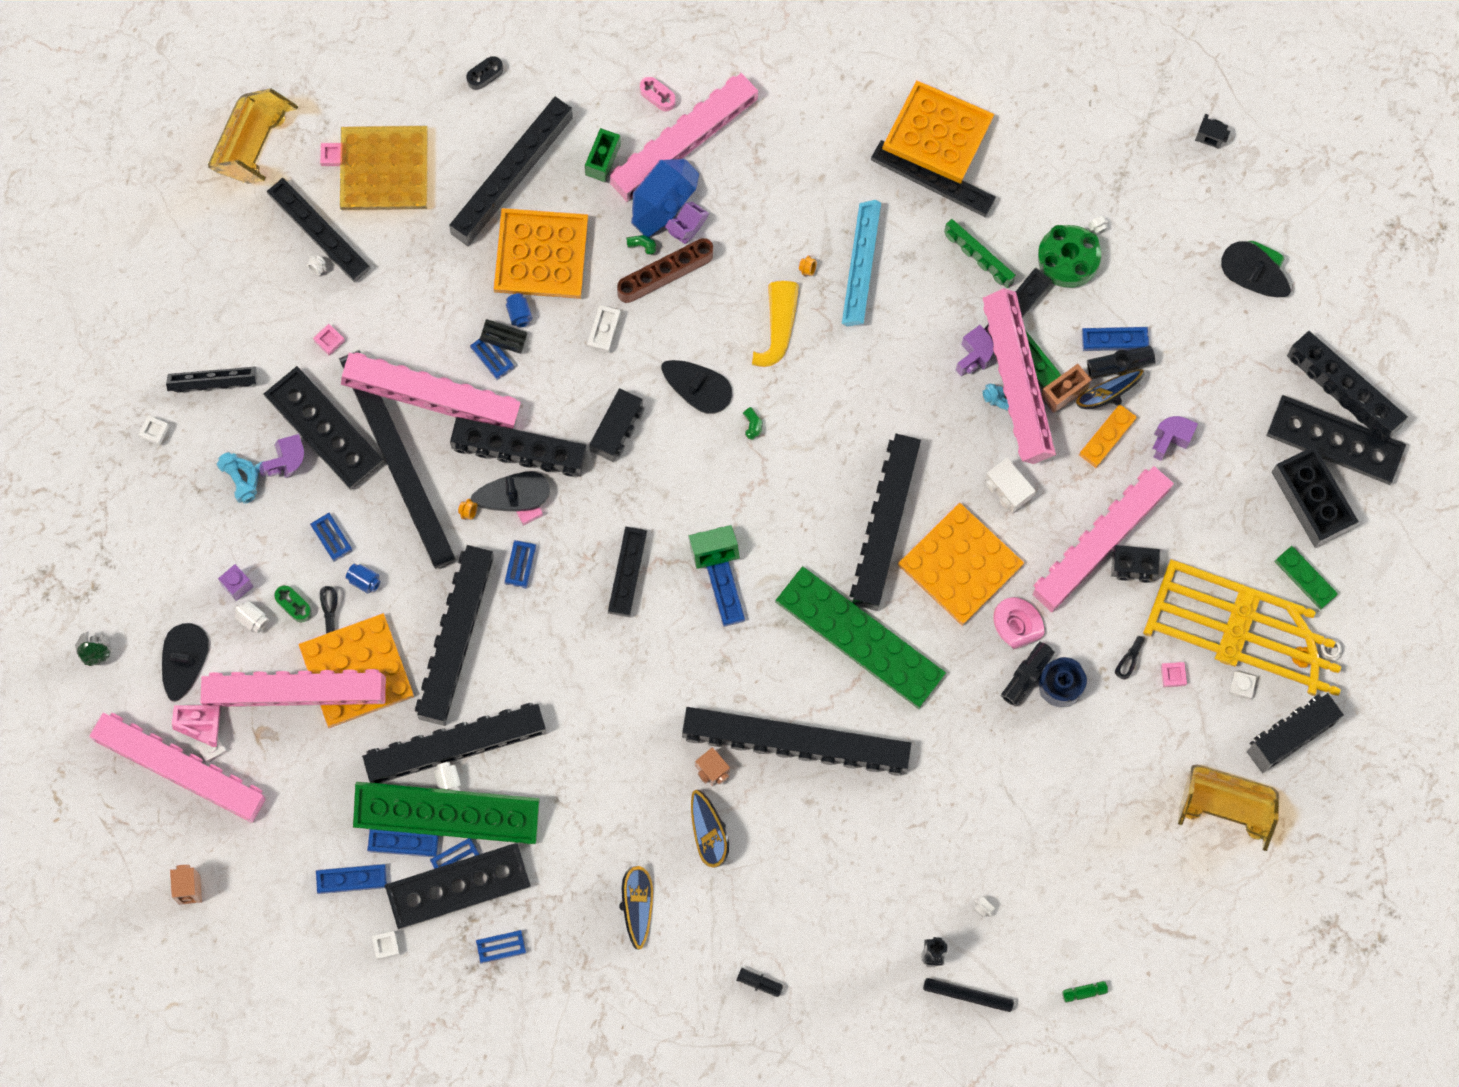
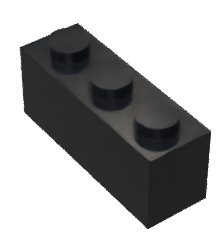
(617, 425)

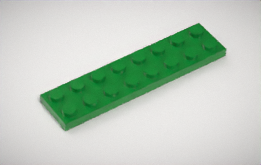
(860, 637)
(446, 812)

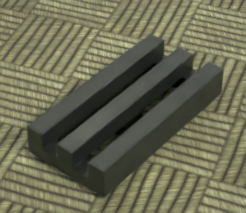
(503, 333)

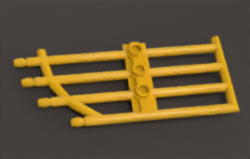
(1238, 625)

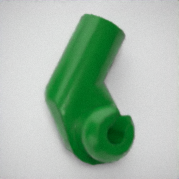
(644, 241)
(755, 424)

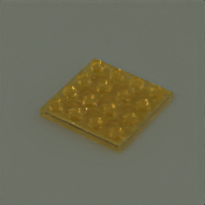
(383, 167)

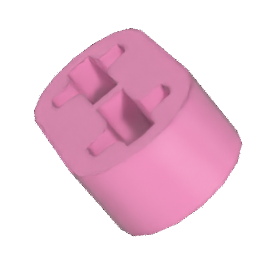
(660, 90)

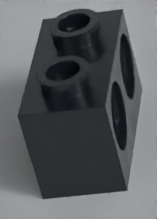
(1135, 557)

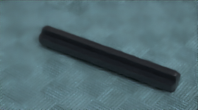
(968, 995)

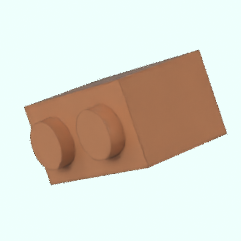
(1066, 388)
(185, 885)

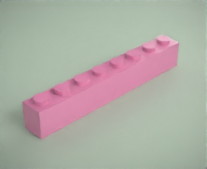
(686, 134)
(1018, 376)
(428, 391)
(1098, 543)
(293, 689)
(178, 767)

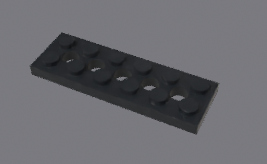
(324, 413)
(1348, 432)
(443, 878)

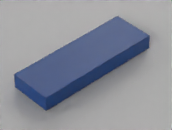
(1114, 338)
(725, 594)
(402, 843)
(351, 879)

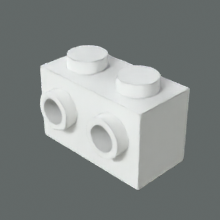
(1009, 485)

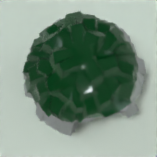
(93, 651)

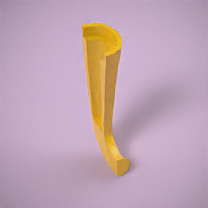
(782, 310)

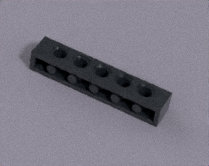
(1344, 375)
(465, 429)

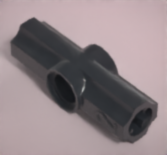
(1107, 364)
(1027, 674)
(934, 952)

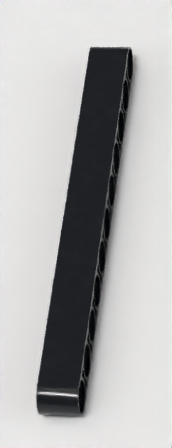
(404, 476)

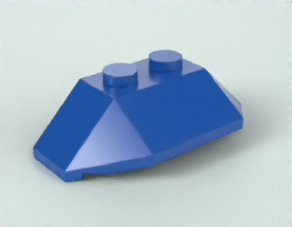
(662, 194)

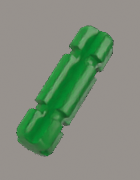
(1085, 991)

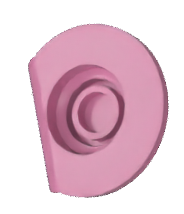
(1018, 622)

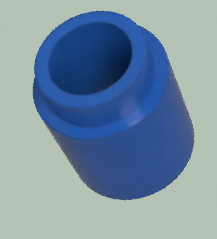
(518, 310)
(363, 578)

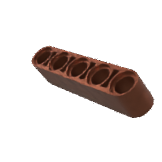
(660, 279)

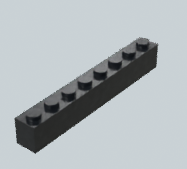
(511, 171)
(886, 521)
(455, 635)
(454, 744)

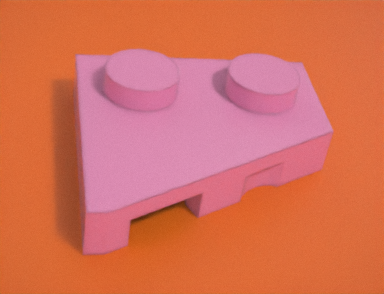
(198, 722)

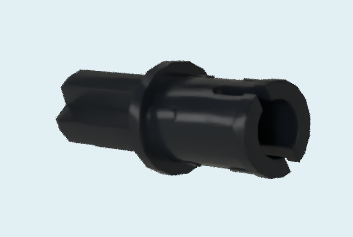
(759, 982)

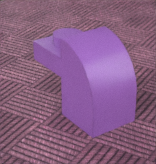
(687, 222)
(980, 350)
(1174, 430)
(290, 456)

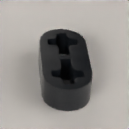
(484, 72)

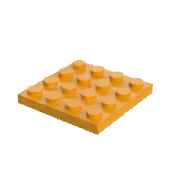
(938, 131)
(541, 253)
(960, 564)
(358, 648)

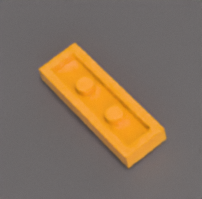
(1107, 436)

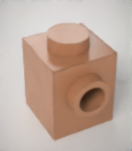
(712, 768)

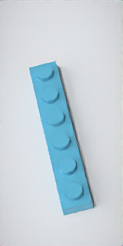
(861, 263)

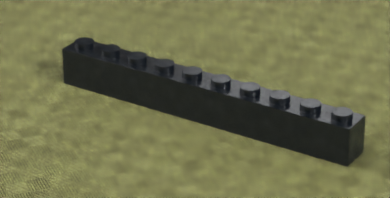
(796, 740)

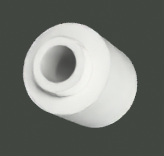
(251, 616)
(447, 777)

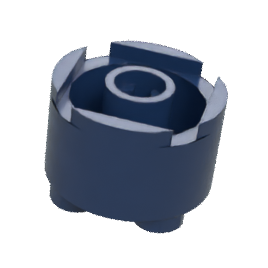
(1074, 677)

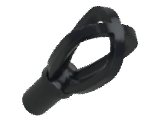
(329, 616)
(1134, 652)

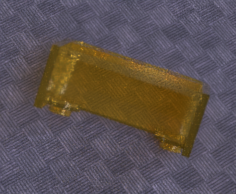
(246, 134)
(1232, 800)

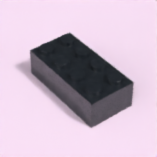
(1314, 496)
(1297, 731)

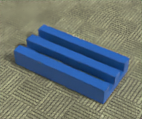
(502, 370)
(340, 552)
(516, 582)
(455, 848)
(480, 942)

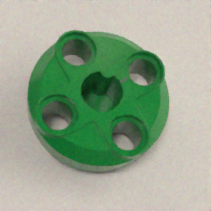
(1069, 255)

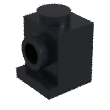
(1212, 132)

